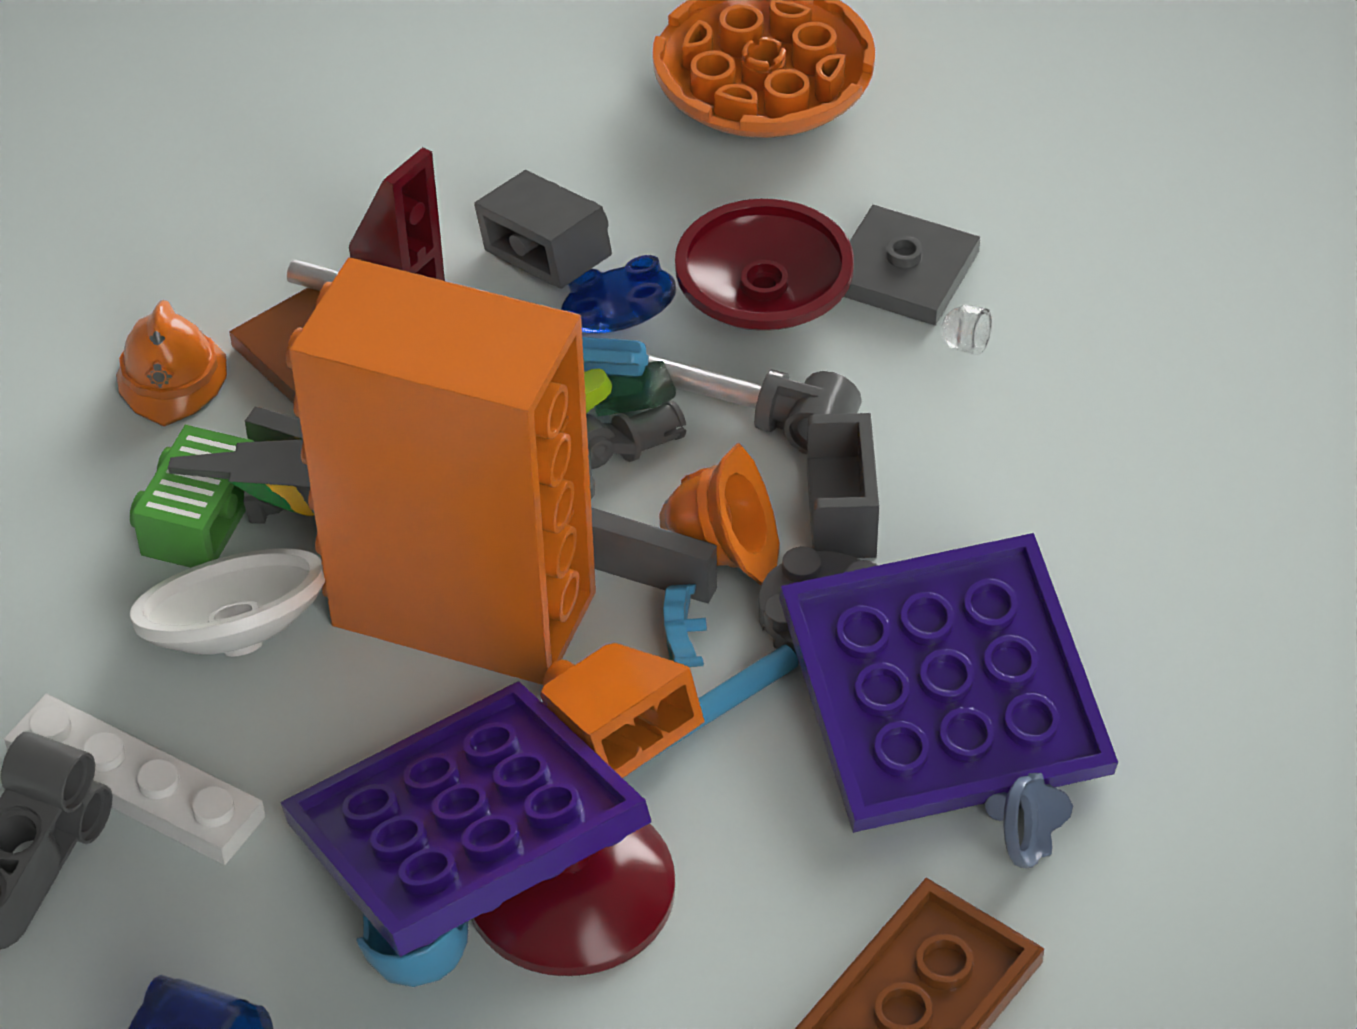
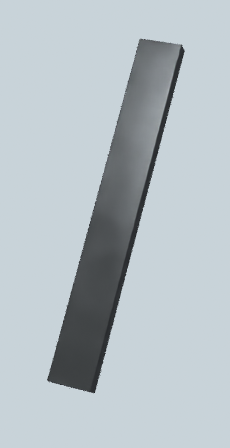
(619, 543)

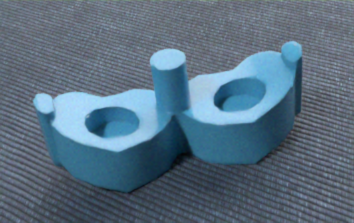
(677, 625)

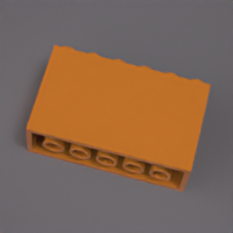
(447, 466)

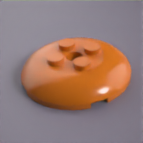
(764, 63)

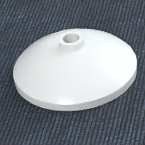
(229, 602)

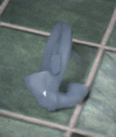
(1044, 812)

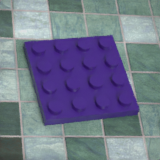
(945, 681)
(464, 816)

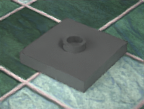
(909, 263)

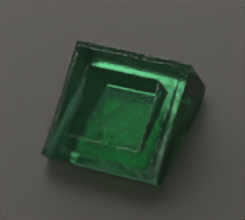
(640, 392)

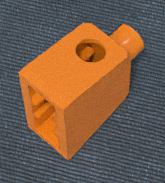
(623, 703)

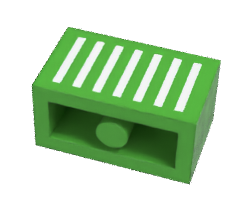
(184, 515)

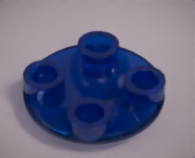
(620, 295)

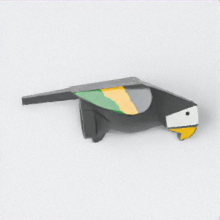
(265, 470)

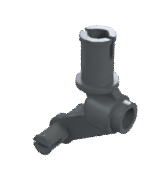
(632, 434)

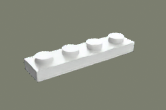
(152, 783)

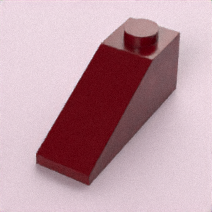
(403, 221)

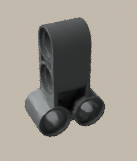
(46, 800)

